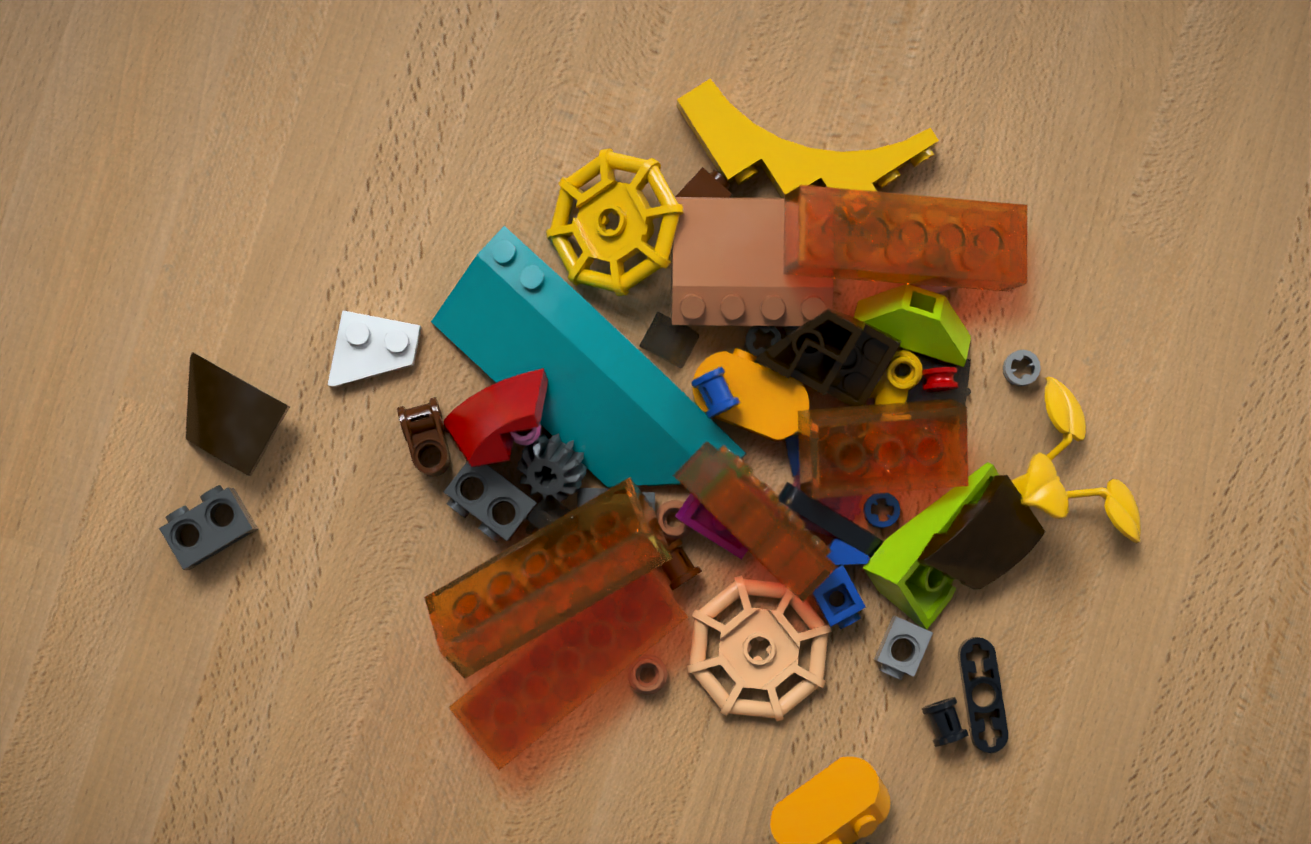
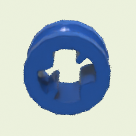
(873, 519)

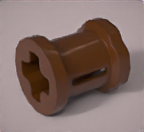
(680, 567)

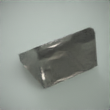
(669, 341)

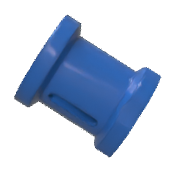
(715, 392)

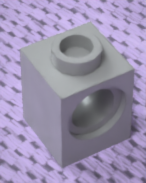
(915, 635)

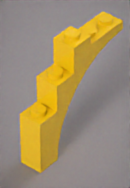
(740, 146)

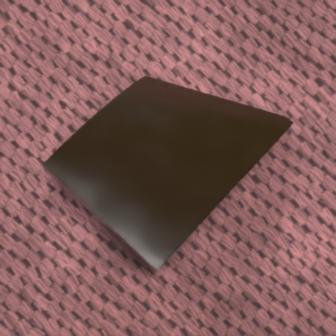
(834, 356)
(230, 415)
(985, 537)

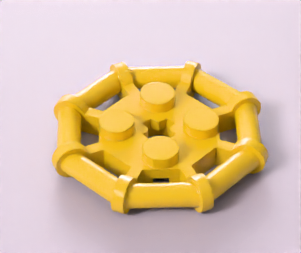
(633, 229)

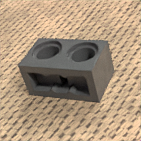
(496, 490)
(212, 536)

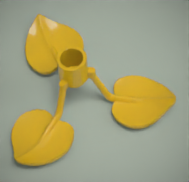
(1042, 486)

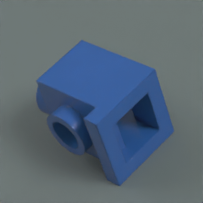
(848, 611)

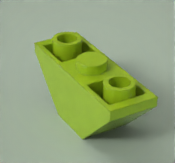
(919, 320)

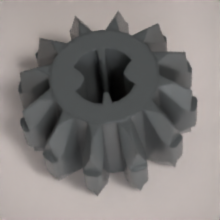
(552, 467)

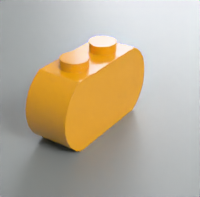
(766, 397)
(833, 806)

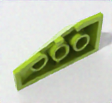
(894, 567)

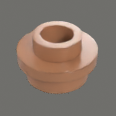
(662, 513)
(638, 684)

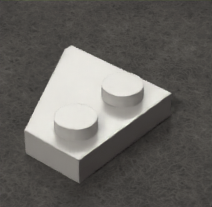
(371, 347)

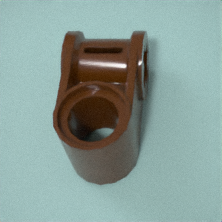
(425, 434)

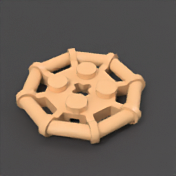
(755, 671)

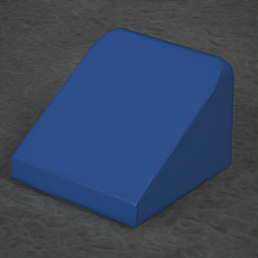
(844, 554)

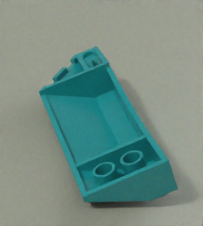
(601, 389)

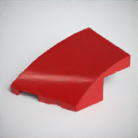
(485, 419)

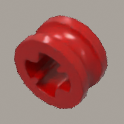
(940, 379)

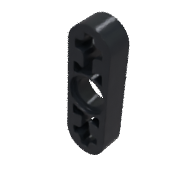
(829, 520)
(999, 722)

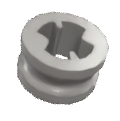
(1026, 378)

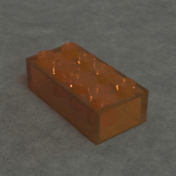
(883, 448)
(757, 518)

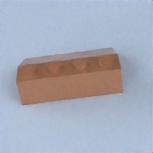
(732, 267)

